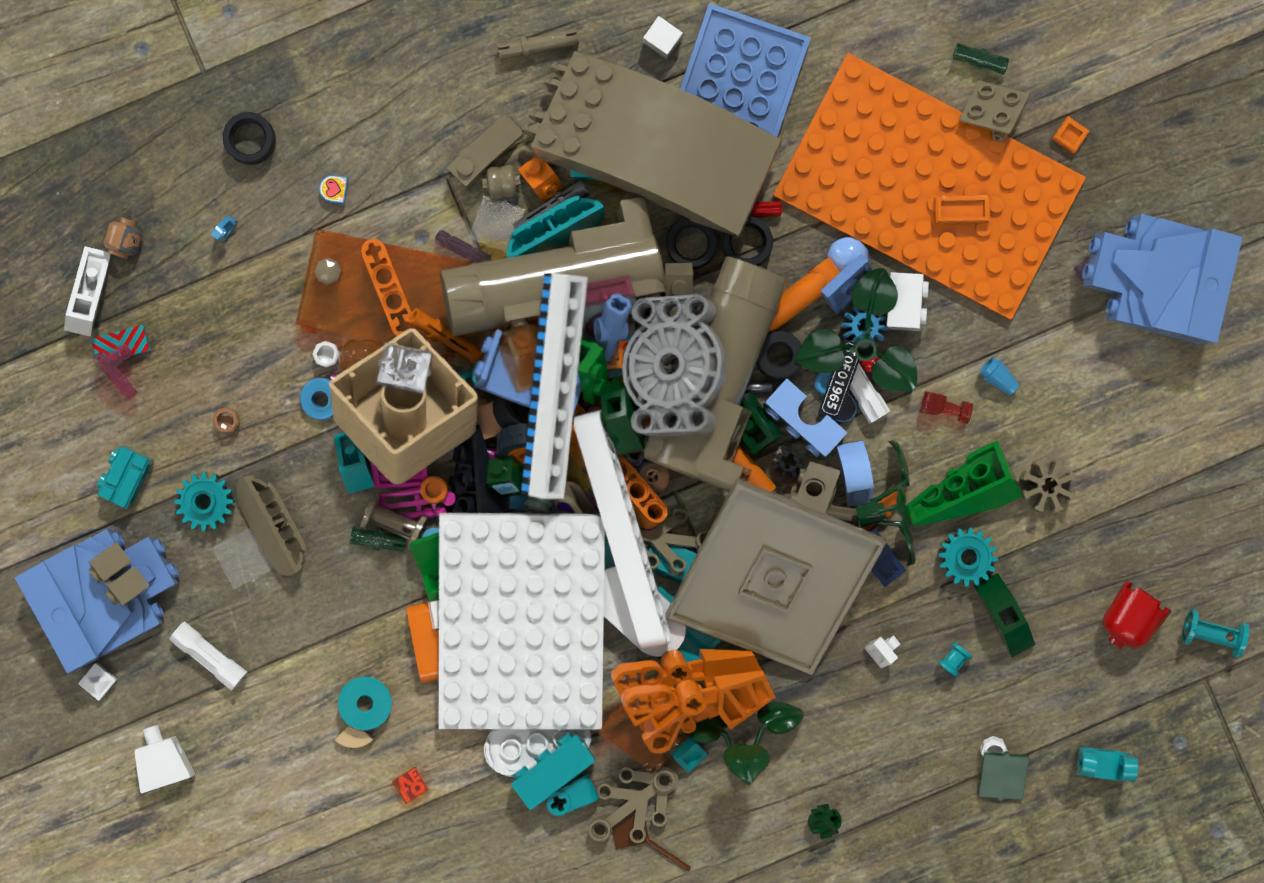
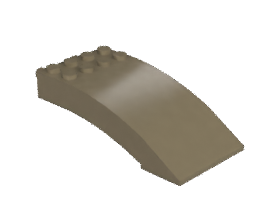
(653, 142)

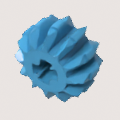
(875, 327)

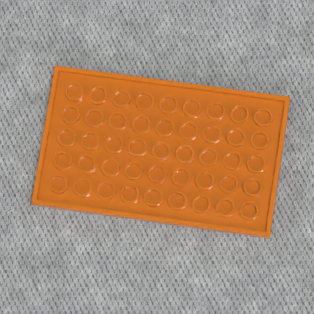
(884, 155)

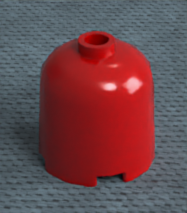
(1133, 617)

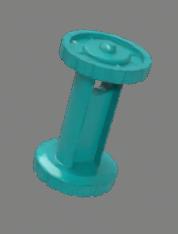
(1215, 633)

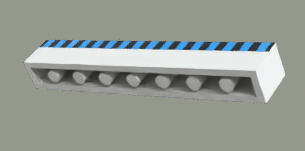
(554, 385)

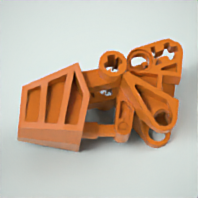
(732, 689)

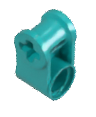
(577, 793)

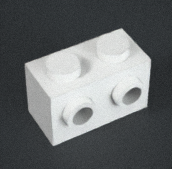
(908, 310)

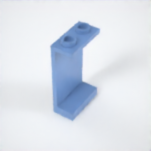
(494, 376)

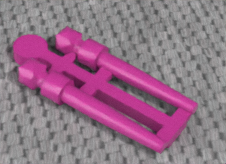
(427, 512)

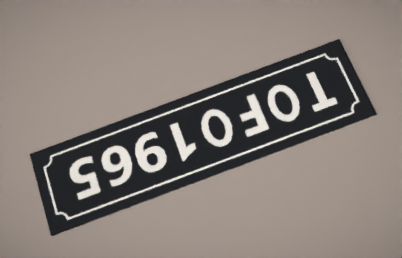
(839, 384)

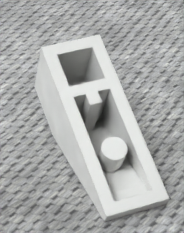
(87, 291)

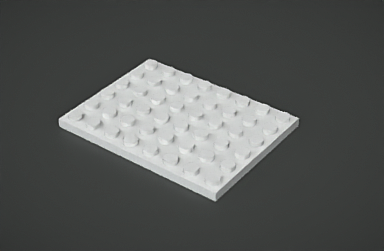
(521, 621)

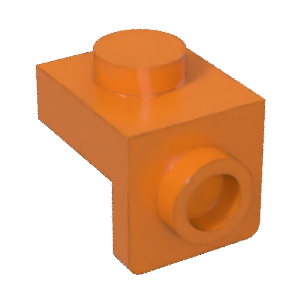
(540, 178)

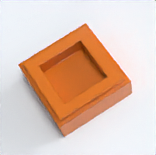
(1070, 135)

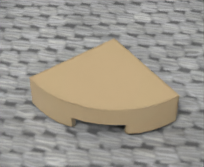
(353, 738)

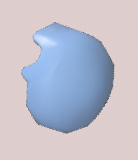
(845, 251)

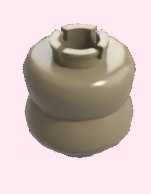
(501, 182)

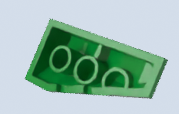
(974, 487)

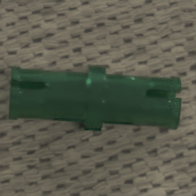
(980, 58)
(377, 539)

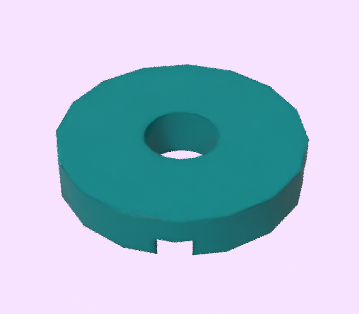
(369, 688)

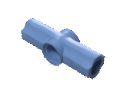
(612, 325)

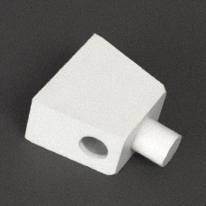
(160, 761)

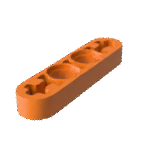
(388, 289)

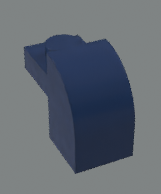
(887, 566)

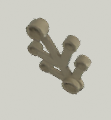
(660, 539)
(637, 800)

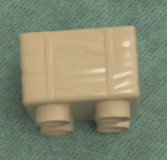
(402, 427)

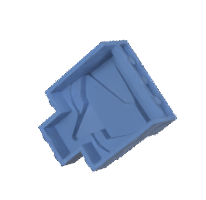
(1165, 277)
(77, 611)

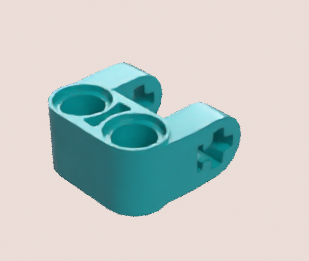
(1106, 764)

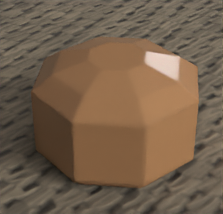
(226, 420)

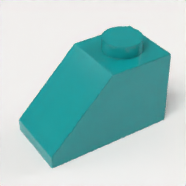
(353, 465)

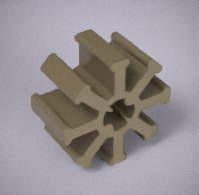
(1039, 481)

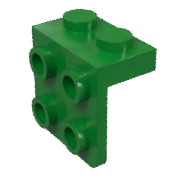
(592, 371)
(427, 558)

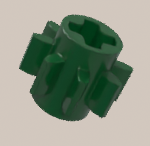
(824, 821)

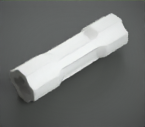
(868, 399)
(195, 645)

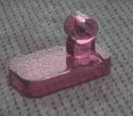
(109, 364)

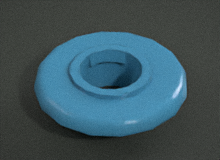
(308, 403)

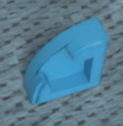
(224, 228)

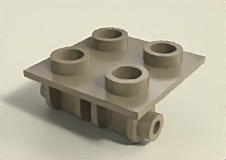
(994, 109)

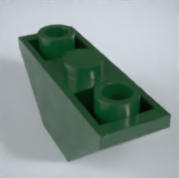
(617, 415)
(1005, 614)

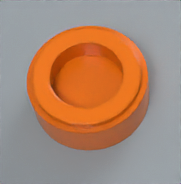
(434, 489)

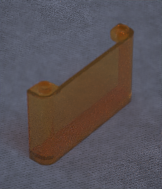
(353, 302)

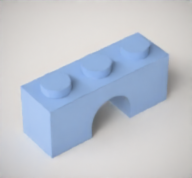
(785, 405)

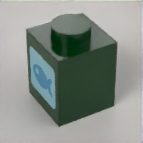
(505, 476)

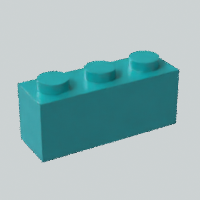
(552, 770)

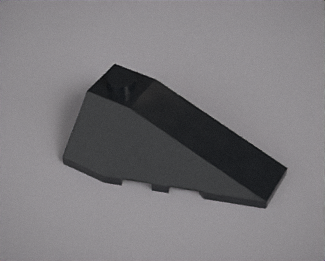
(470, 478)

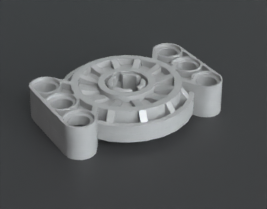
(699, 371)

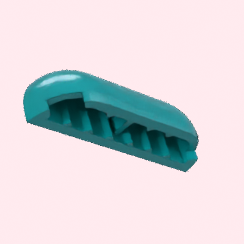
(553, 227)

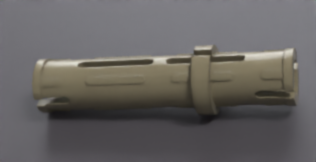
(537, 44)

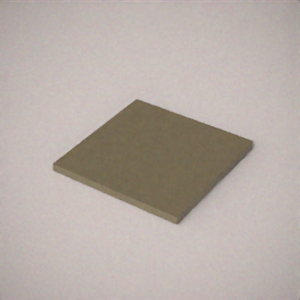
(775, 577)

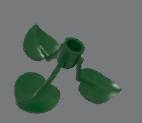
(823, 351)
(874, 512)
(744, 759)

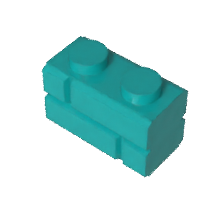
(124, 477)

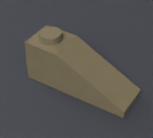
(485, 151)

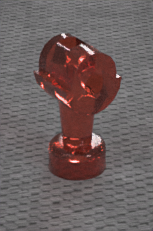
(937, 404)

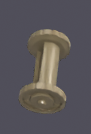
(393, 521)

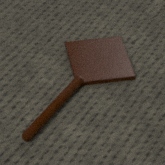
(622, 839)

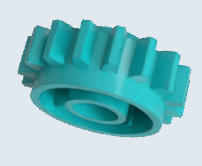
(190, 501)
(980, 563)

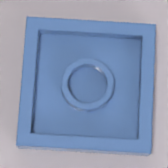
(839, 291)

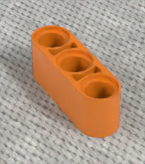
(424, 641)

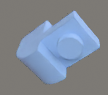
(856, 473)

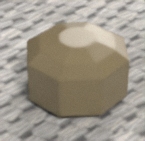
(328, 271)

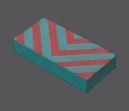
(134, 338)

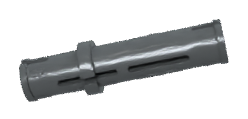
(577, 189)

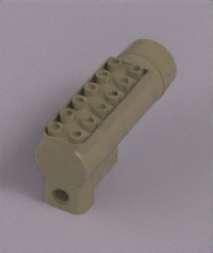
(510, 289)
(745, 308)

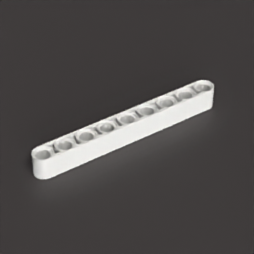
(622, 531)

